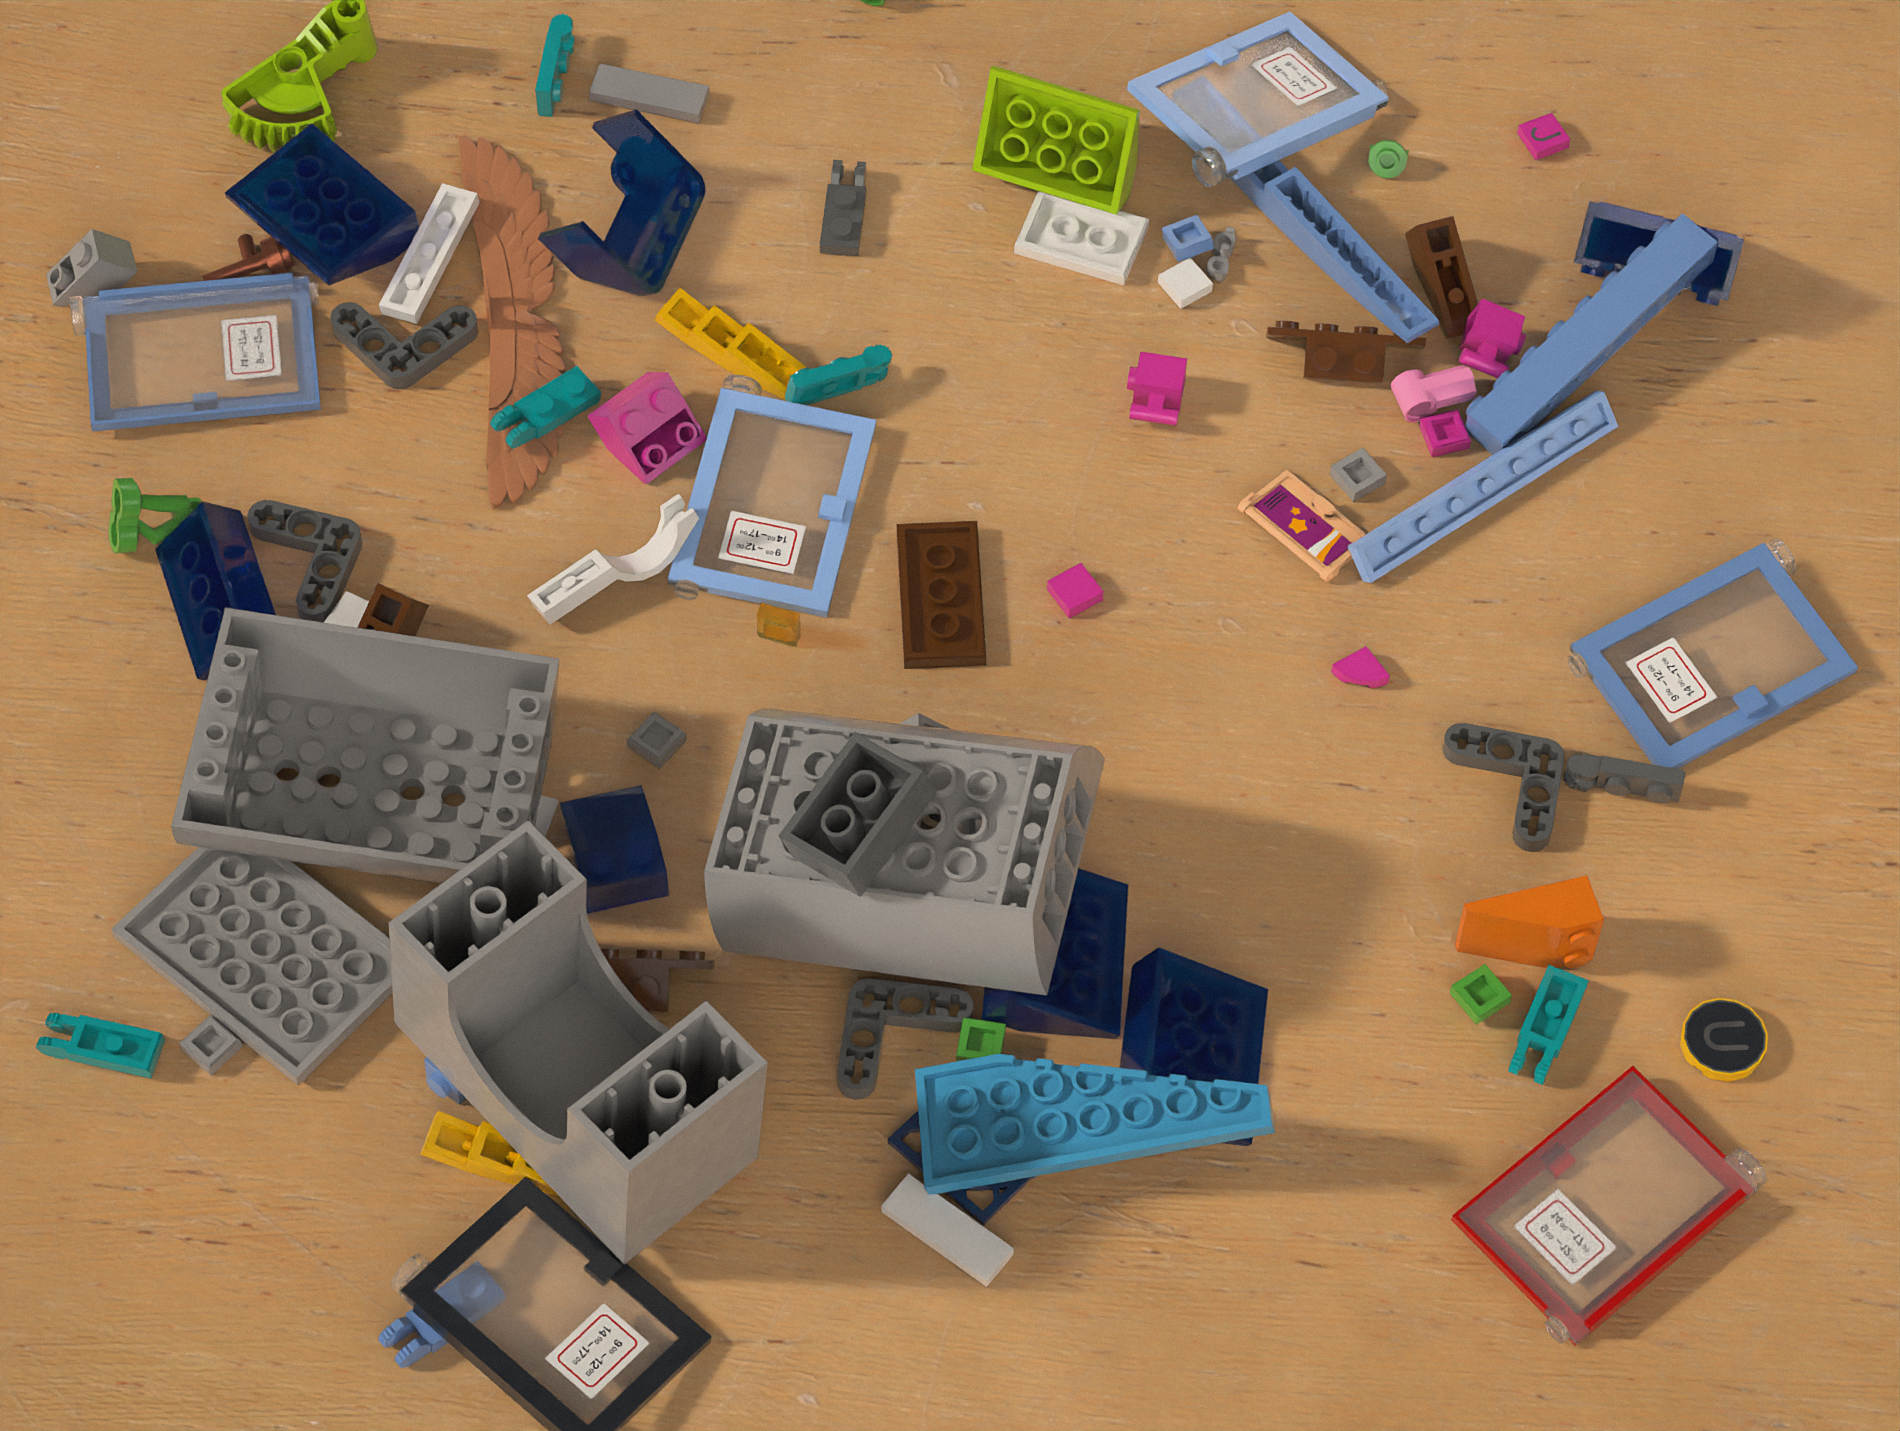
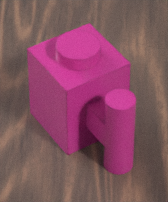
(1491, 338)
(1157, 388)

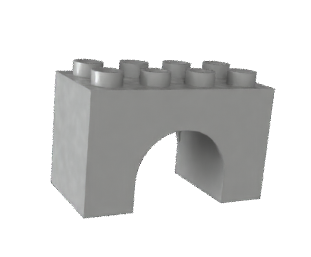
(560, 1056)

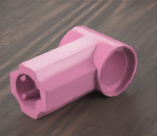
(1423, 394)

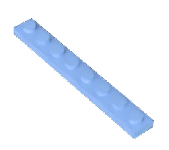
(1482, 486)

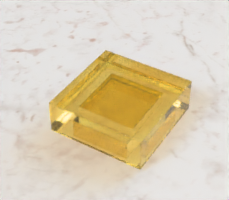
(778, 625)

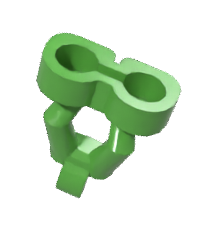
(127, 505)

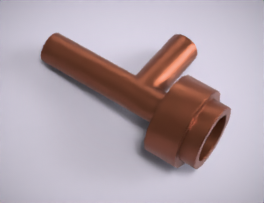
(272, 256)

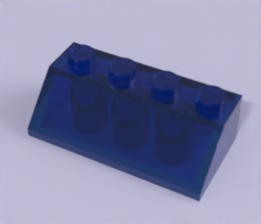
(208, 569)

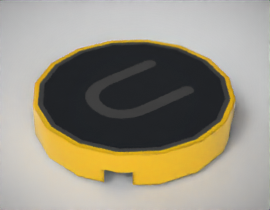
(1724, 1039)

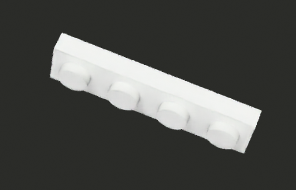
(429, 253)

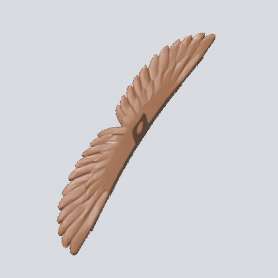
(515, 283)

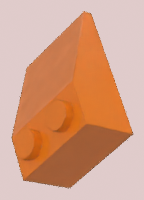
(1535, 925)

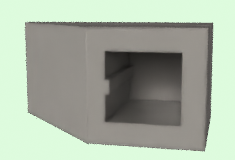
(91, 266)

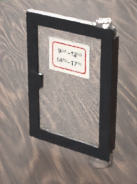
(552, 1315)

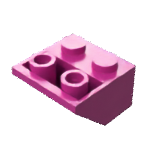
(648, 426)

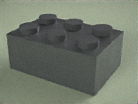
(857, 814)

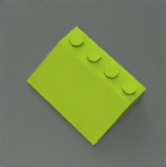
(1057, 140)

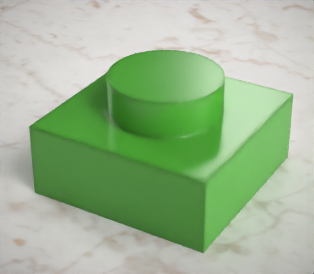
(1480, 994)
(980, 1039)

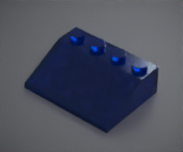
(325, 208)
(1087, 972)
(1193, 1022)

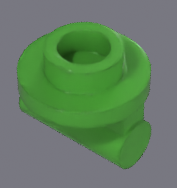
(1387, 158)

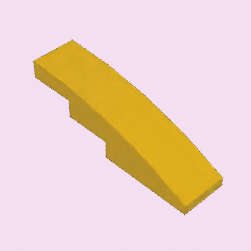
(727, 343)
(478, 1151)

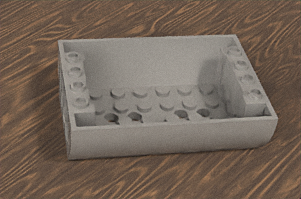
(382, 720)
(945, 901)

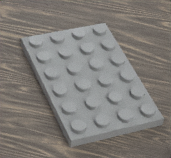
(263, 954)

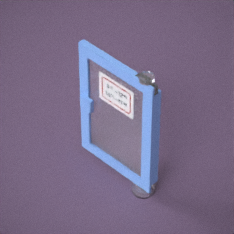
(1258, 97)
(772, 501)

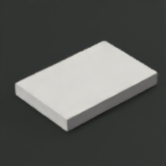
(1081, 238)

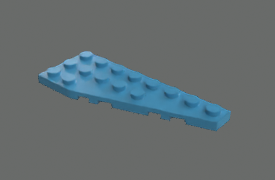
(1027, 1118)

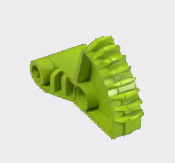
(326, 45)

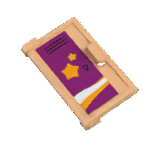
(1288, 514)

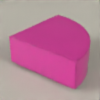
(1361, 669)

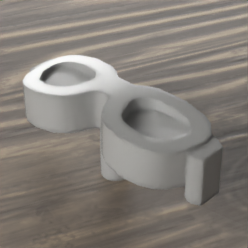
(1223, 247)

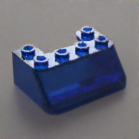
(1616, 231)

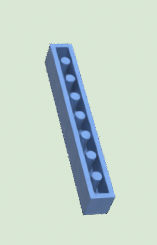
(1591, 335)

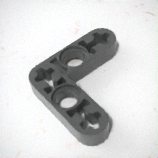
(399, 353)
(320, 542)
(1523, 764)
(876, 1017)

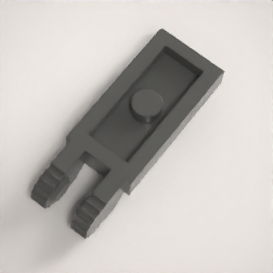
(843, 212)
(1624, 777)

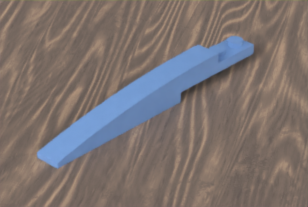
(1336, 247)

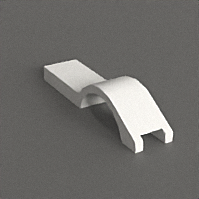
(599, 570)

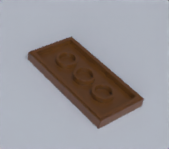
(941, 595)

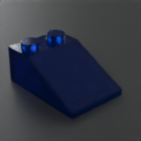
(615, 848)

